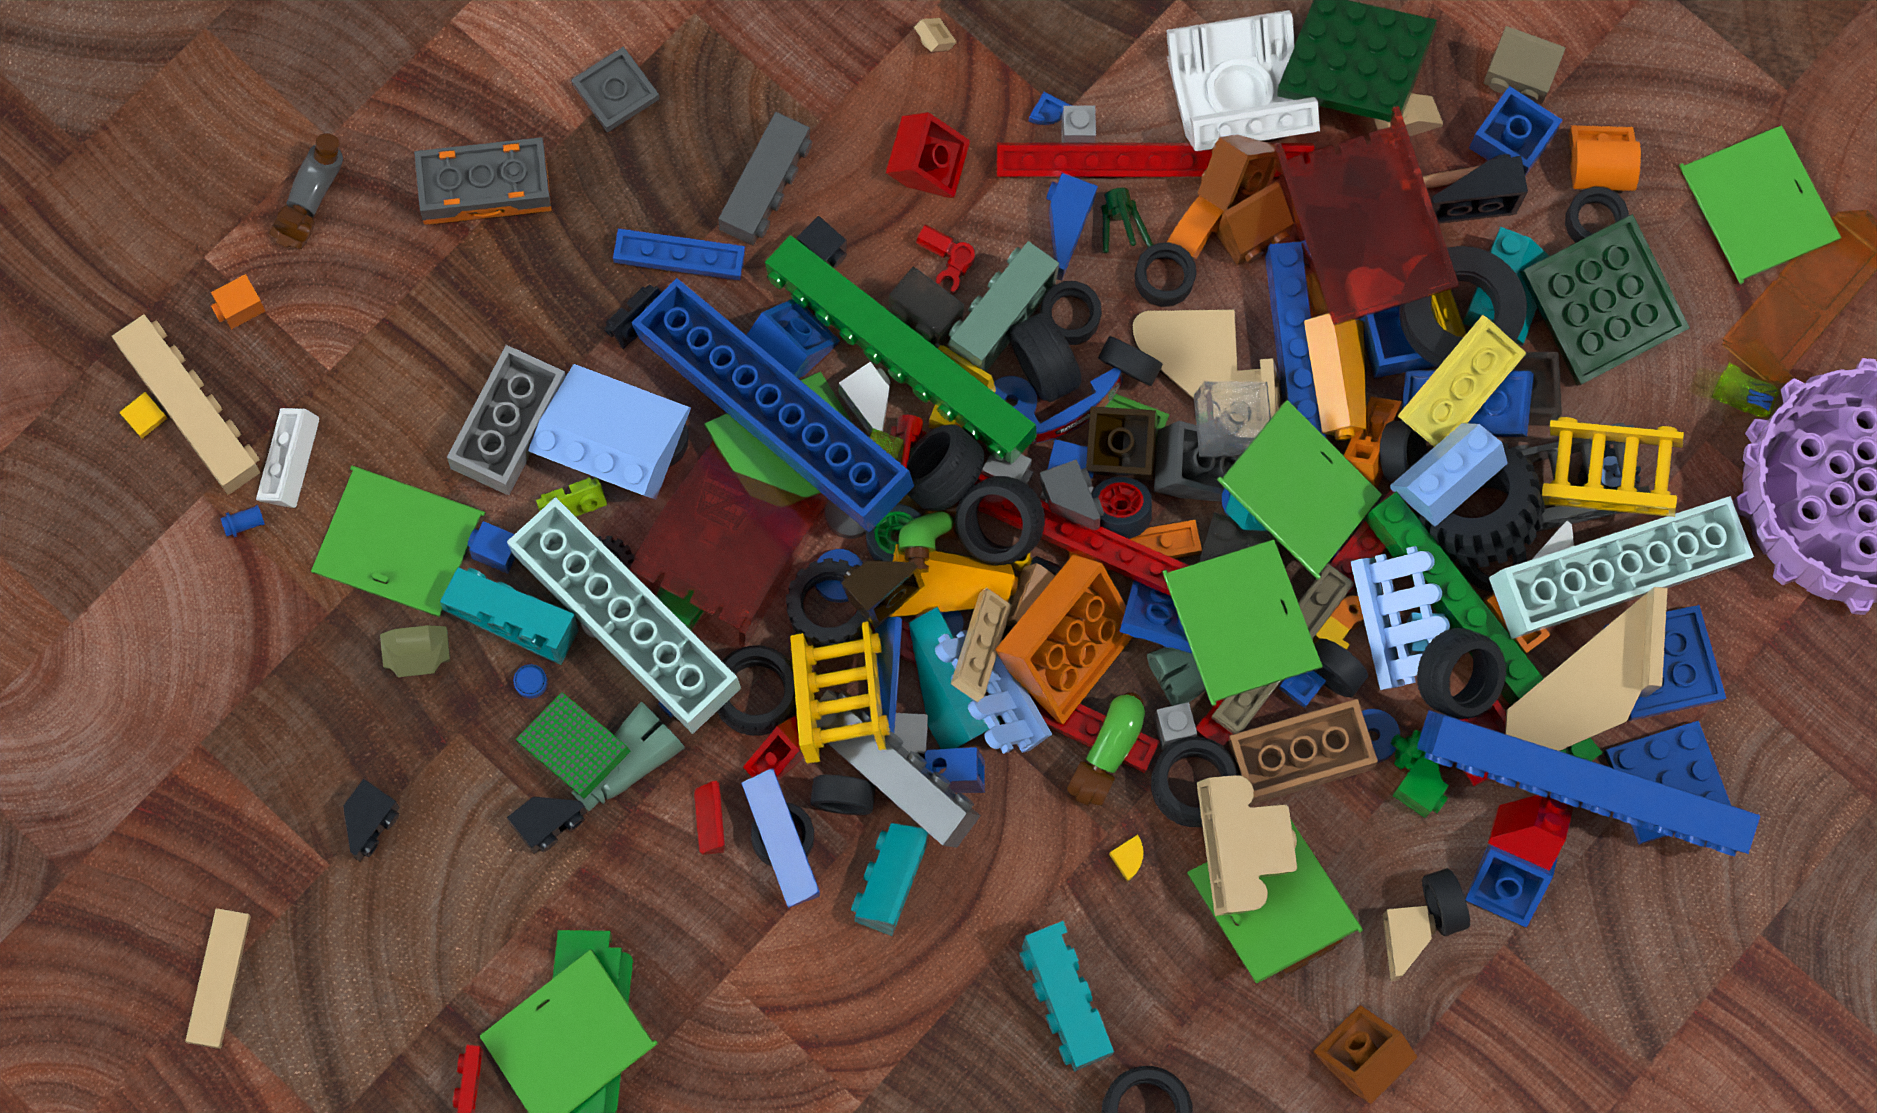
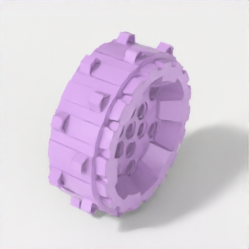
(1783, 480)

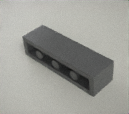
(765, 178)

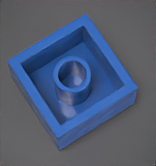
(1516, 128)

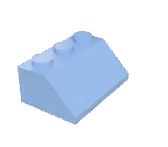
(1451, 472)

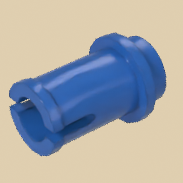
(242, 521)

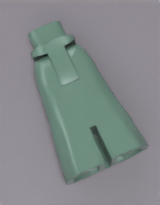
(1176, 674)
(650, 747)

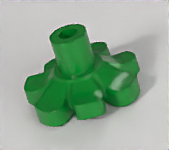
(1406, 750)

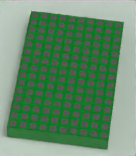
(573, 745)

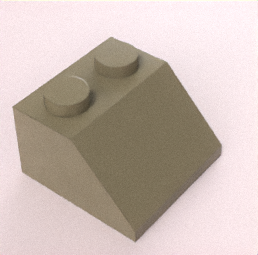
(1524, 64)

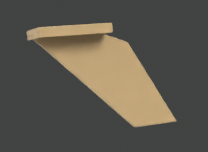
(1598, 682)

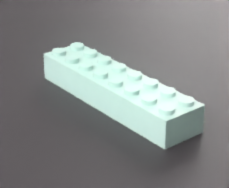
(1620, 567)
(624, 615)

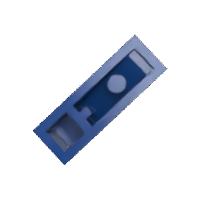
(1068, 213)

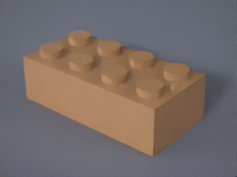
(1304, 751)

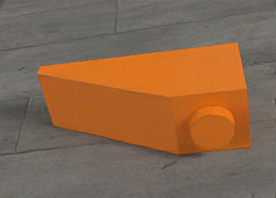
(1365, 445)

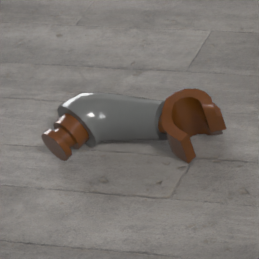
(311, 183)

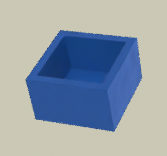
(1388, 346)

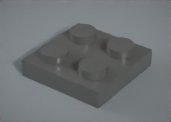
(615, 89)

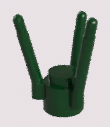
(1120, 208)

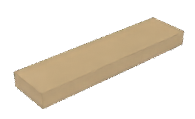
(979, 646)
(218, 978)

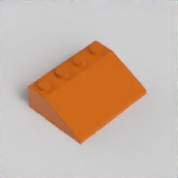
(1067, 637)

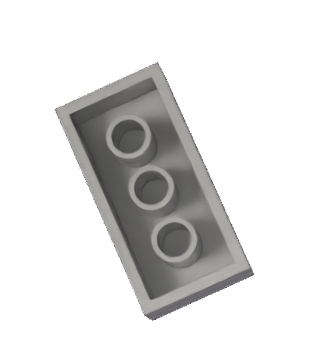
(504, 420)

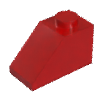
(778, 751)

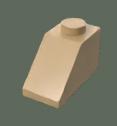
(1418, 116)
(1406, 936)

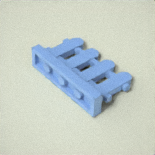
(1376, 607)
(1006, 698)

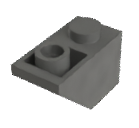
(1069, 494)

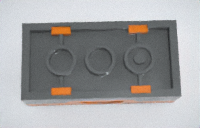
(482, 181)

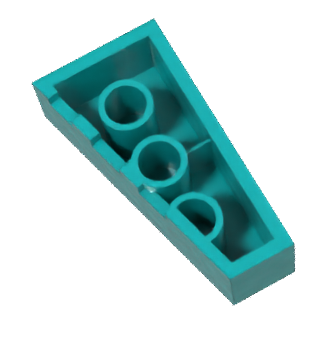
(510, 614)
(1065, 997)

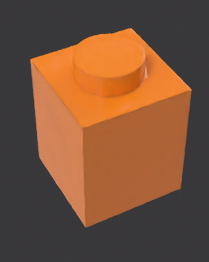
(236, 302)

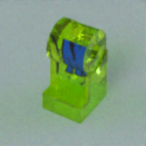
(1745, 392)

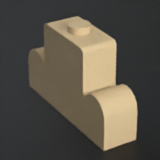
(1242, 843)

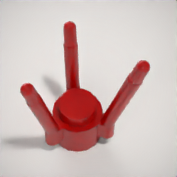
(910, 430)

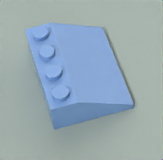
(610, 431)

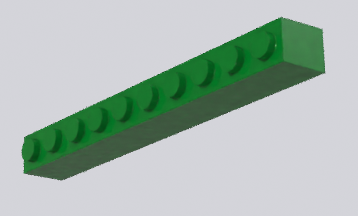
(900, 350)
(1462, 606)

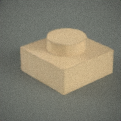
(935, 35)

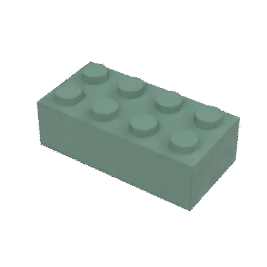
(1008, 302)

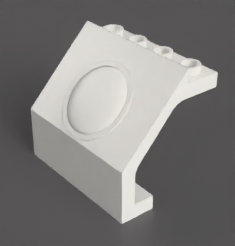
(1230, 80)

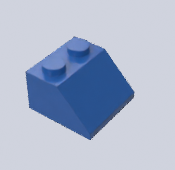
(793, 337)
(1509, 885)

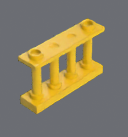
(1626, 497)
(808, 683)

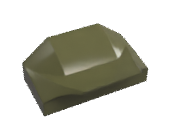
(415, 650)

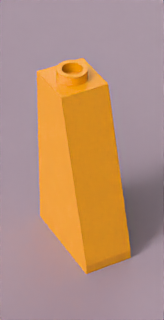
(1338, 374)
(956, 583)

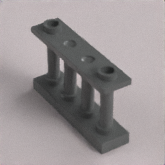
(1558, 515)

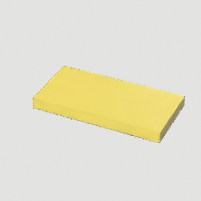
(1462, 382)

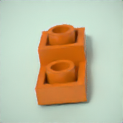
(1197, 226)

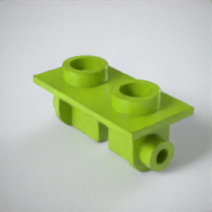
(584, 497)

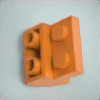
(1604, 157)

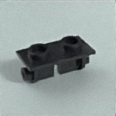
(621, 322)

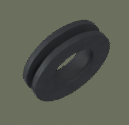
(1485, 272)

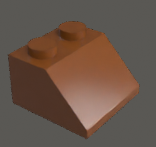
(1237, 170)
(1255, 224)
(1366, 1054)

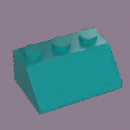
(1519, 254)
(890, 877)

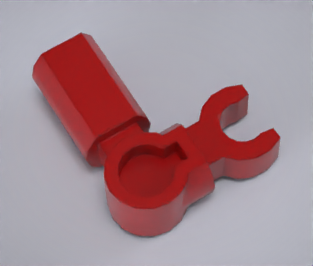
(960, 255)

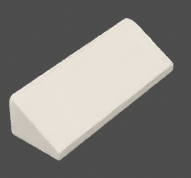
(288, 457)

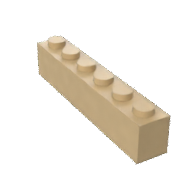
(186, 404)

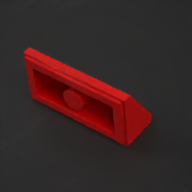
(709, 818)

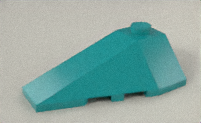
(942, 701)

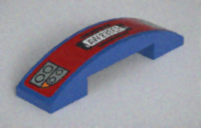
(1103, 391)

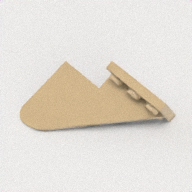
(1199, 349)

